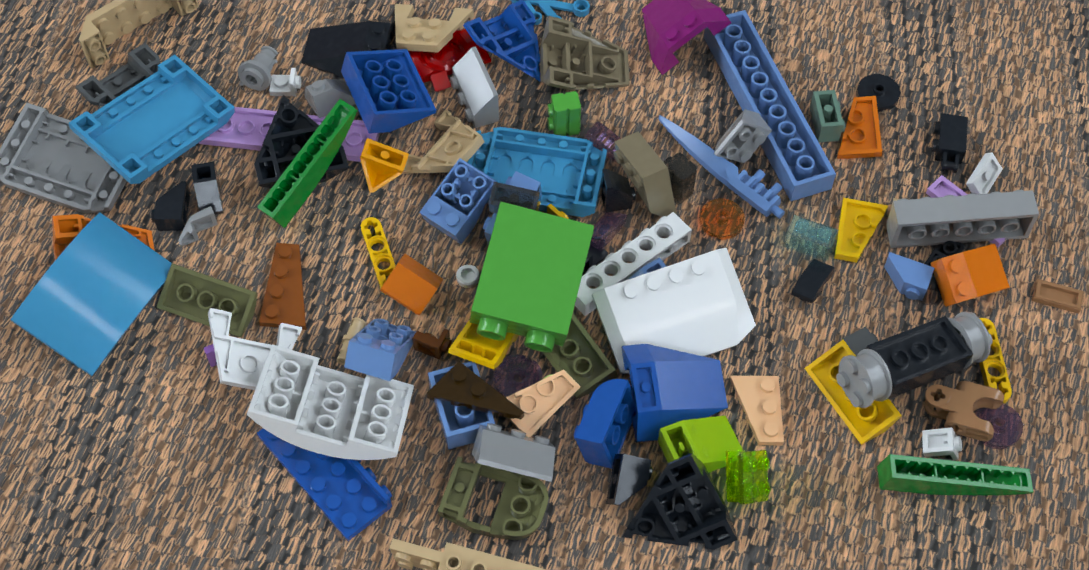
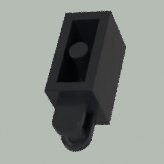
(950, 141)

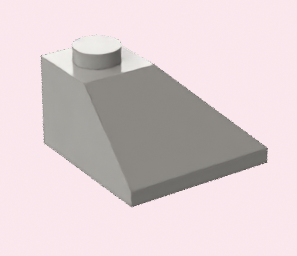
(325, 93)

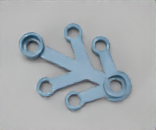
(547, 5)

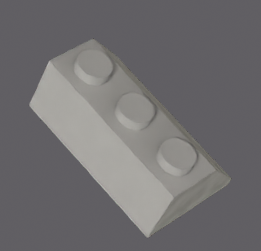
(475, 89)
(514, 452)

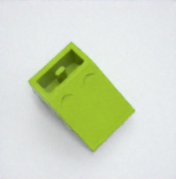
(703, 437)

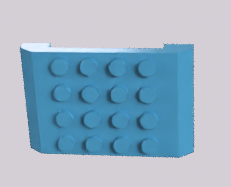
(154, 121)

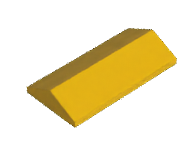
(863, 422)

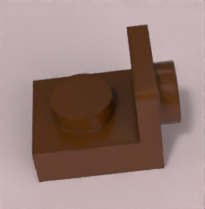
(430, 345)

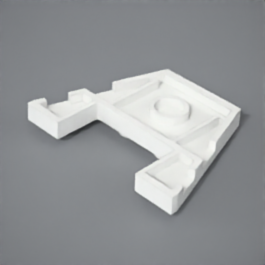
(240, 359)

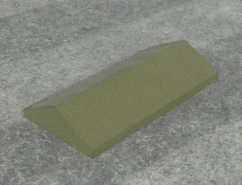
(194, 293)

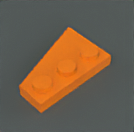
(862, 130)

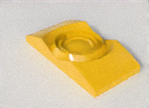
(480, 349)

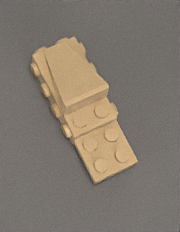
(453, 558)

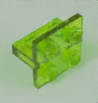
(747, 476)

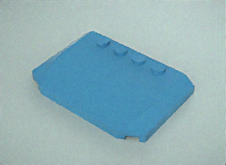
(563, 164)

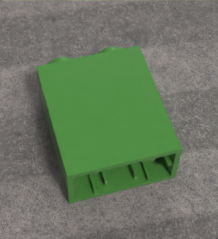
(531, 277)

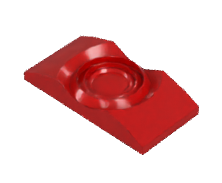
(431, 62)

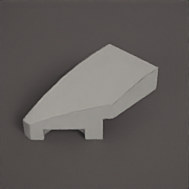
(198, 222)

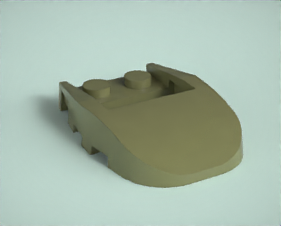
(518, 510)

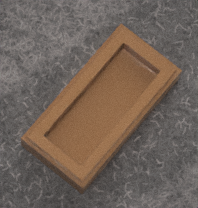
(1057, 296)

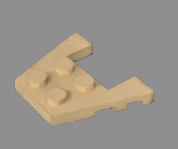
(426, 34)
(456, 143)

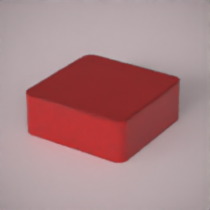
(440, 81)

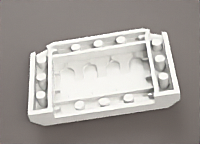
(680, 307)

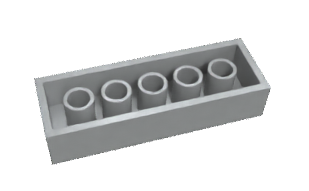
(961, 218)

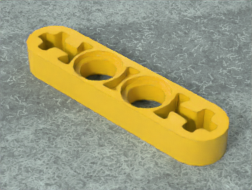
(377, 256)
(995, 361)

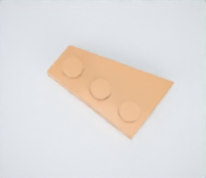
(542, 400)
(762, 406)

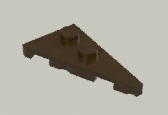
(467, 389)

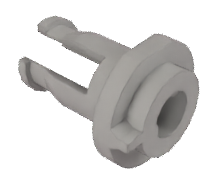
(256, 72)

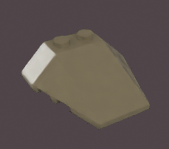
(578, 60)

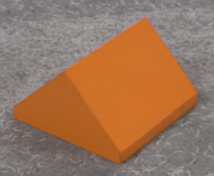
(411, 284)

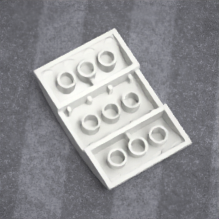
(329, 408)

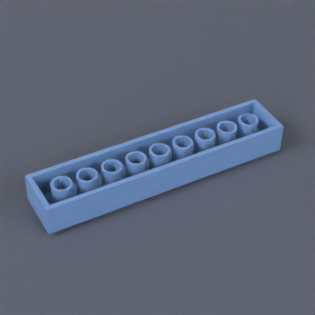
(761, 89)

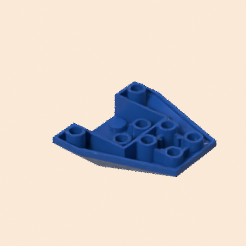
(671, 387)

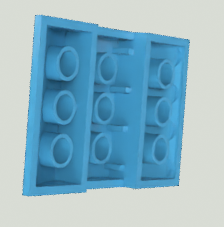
(93, 293)

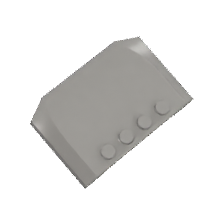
(56, 164)

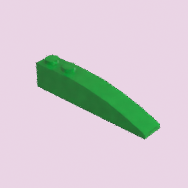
(308, 166)
(951, 477)

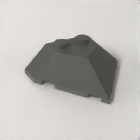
(140, 65)

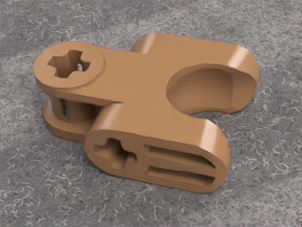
(958, 407)

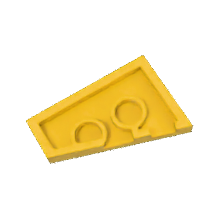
(856, 227)

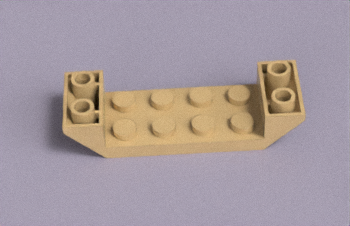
(122, 18)

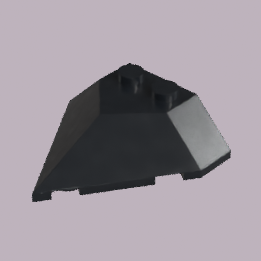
(284, 140)
(684, 508)

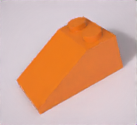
(970, 274)

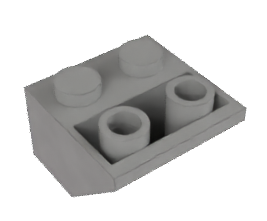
(743, 137)

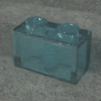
(810, 238)

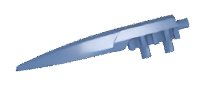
(742, 184)

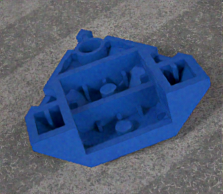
(509, 37)

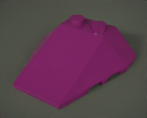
(674, 23)

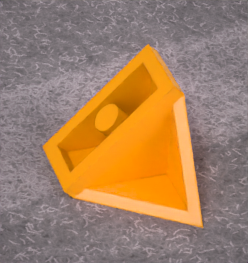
(381, 164)

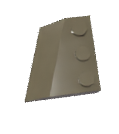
(646, 173)

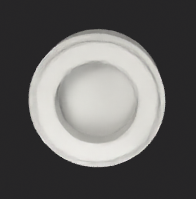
(467, 276)

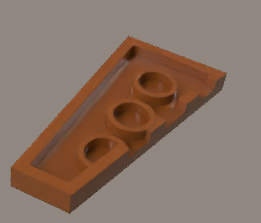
(284, 289)

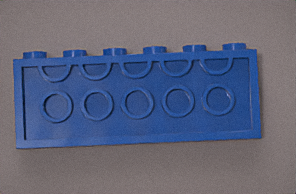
(335, 484)

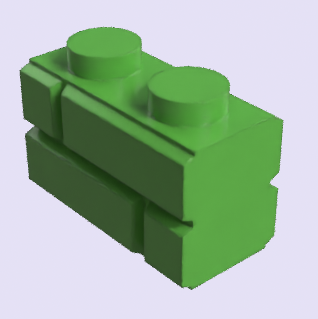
(564, 114)

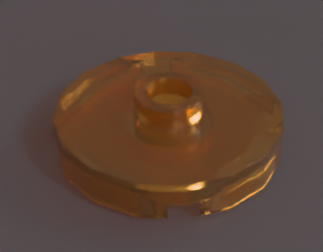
(719, 227)

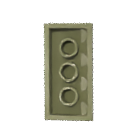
(581, 359)

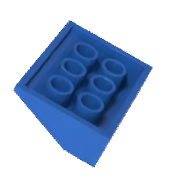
(386, 89)

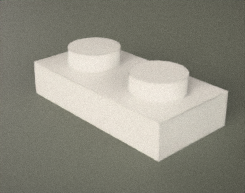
(984, 174)

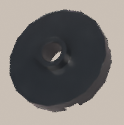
(887, 96)

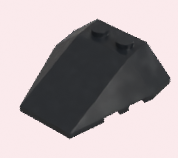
(329, 44)

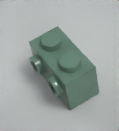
(826, 116)

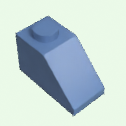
(909, 275)

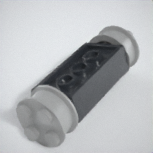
(913, 358)

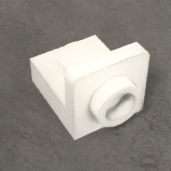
(285, 84)
(941, 442)

